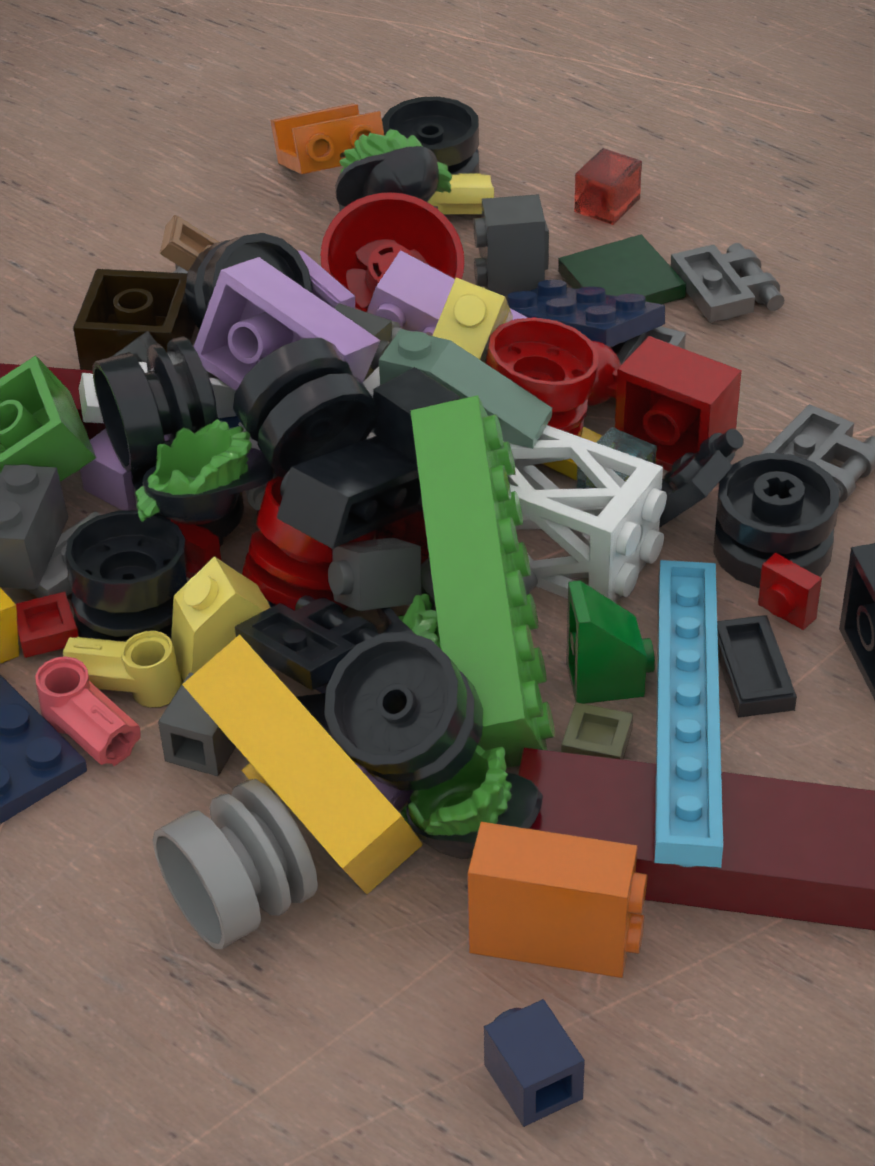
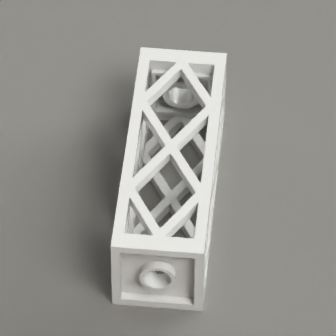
(603, 528)

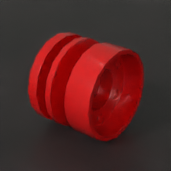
(550, 363)
(285, 559)

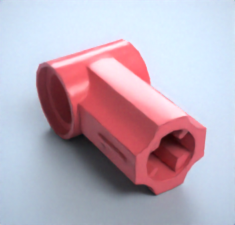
(84, 712)

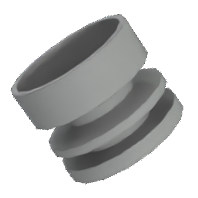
(235, 863)

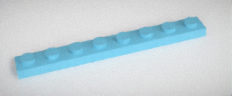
(688, 718)

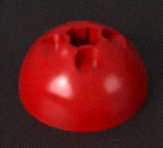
(374, 230)

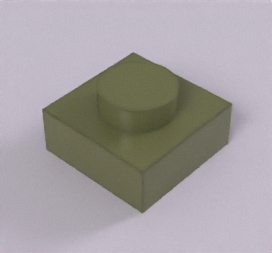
(597, 732)

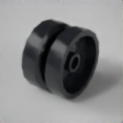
(442, 126)
(224, 254)
(303, 404)
(775, 507)
(404, 711)

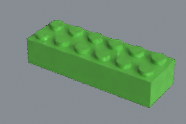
(481, 570)

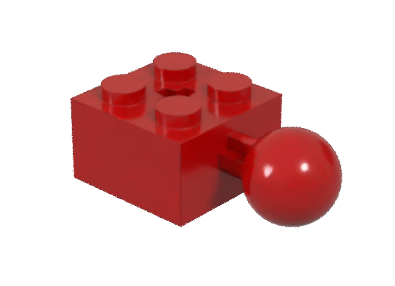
(667, 396)

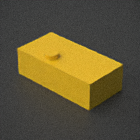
(303, 764)

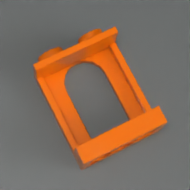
(317, 138)

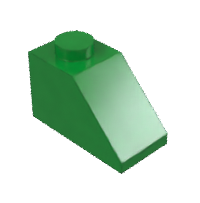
(604, 648)

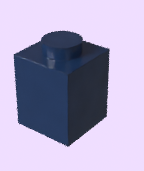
(533, 1062)

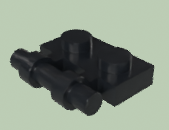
(698, 473)
(305, 641)

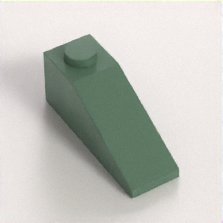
(518, 411)

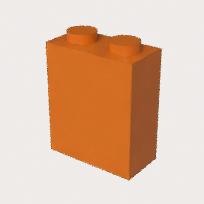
(555, 899)

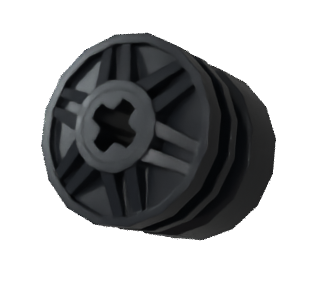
(147, 406)
(125, 574)

